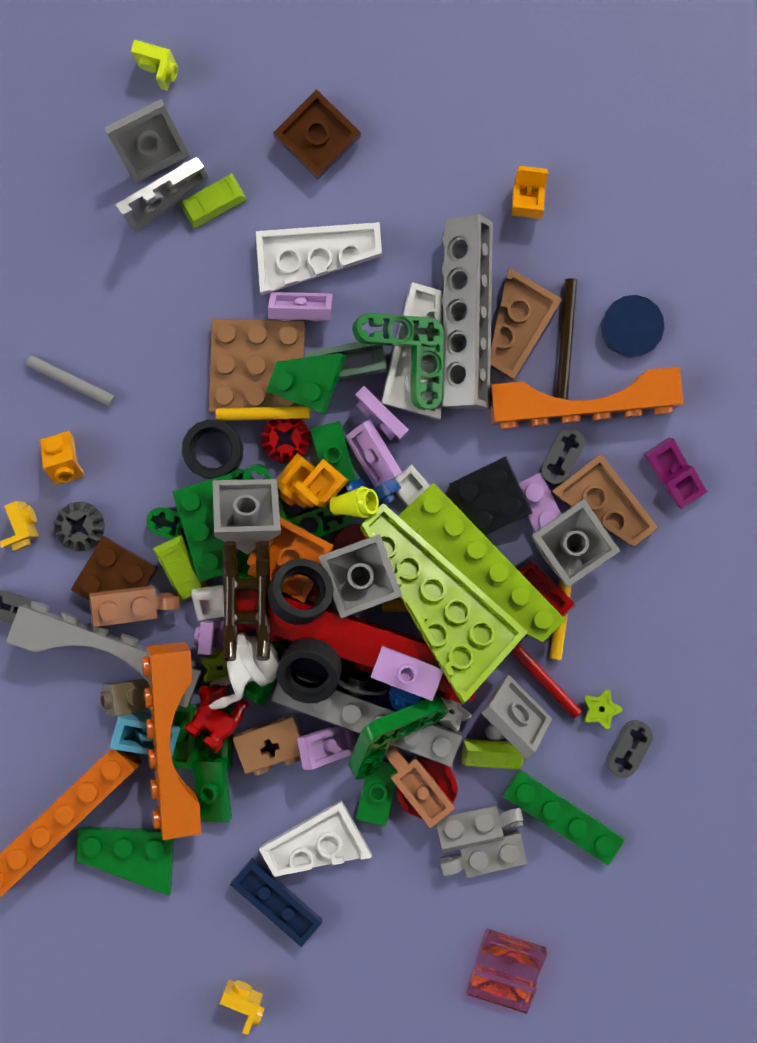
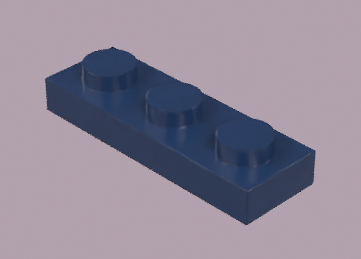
(276, 902)

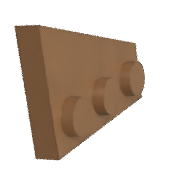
(520, 322)
(608, 499)

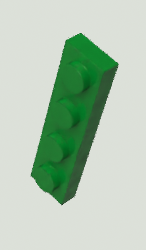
(563, 817)

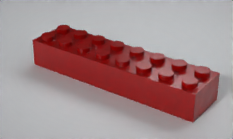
(349, 636)

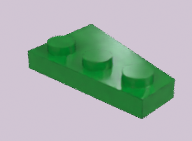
(197, 518)
(129, 854)

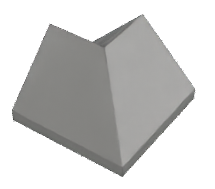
(246, 511)
(574, 543)
(361, 576)

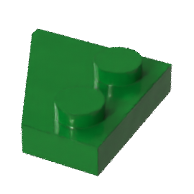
(307, 380)

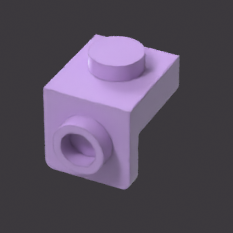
(209, 636)

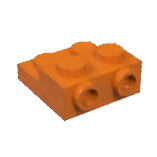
(293, 544)

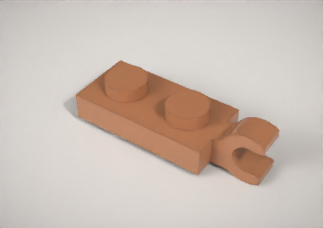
(129, 605)
(419, 787)

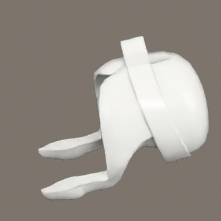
(246, 669)

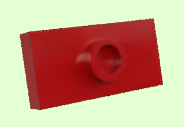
(547, 588)

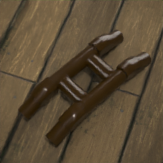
(231, 615)

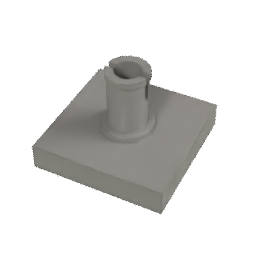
(147, 141)
(515, 717)

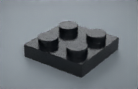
(491, 496)

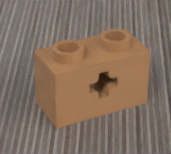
(252, 741)

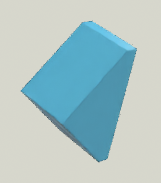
(131, 734)

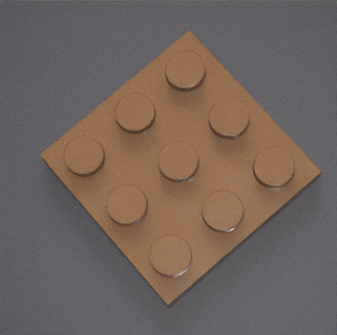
(245, 359)

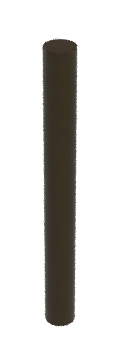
(566, 338)

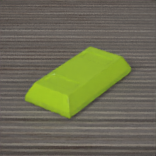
(212, 201)
(179, 567)
(491, 754)

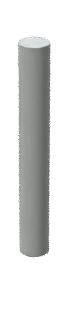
(70, 380)

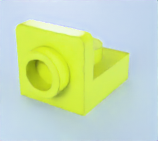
(155, 58)

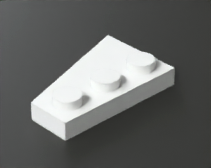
(316, 842)

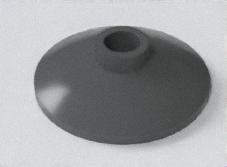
(359, 682)

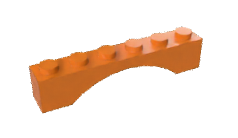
(520, 403)
(169, 678)
(64, 815)

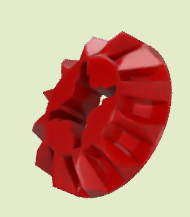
(285, 453)

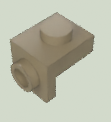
(124, 697)

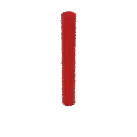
(546, 681)

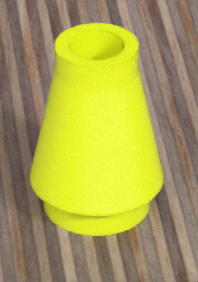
(355, 503)

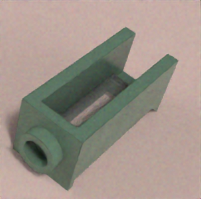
(361, 359)

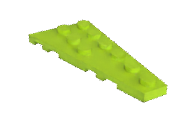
(474, 555)
(453, 615)

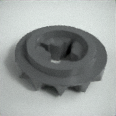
(93, 524)

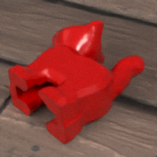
(216, 722)

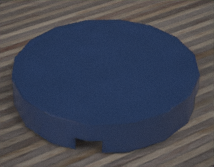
(632, 326)

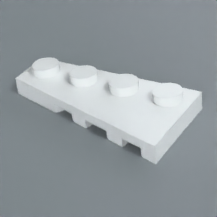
(310, 252)
(420, 302)

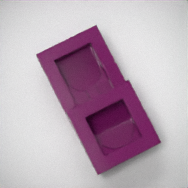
(674, 473)

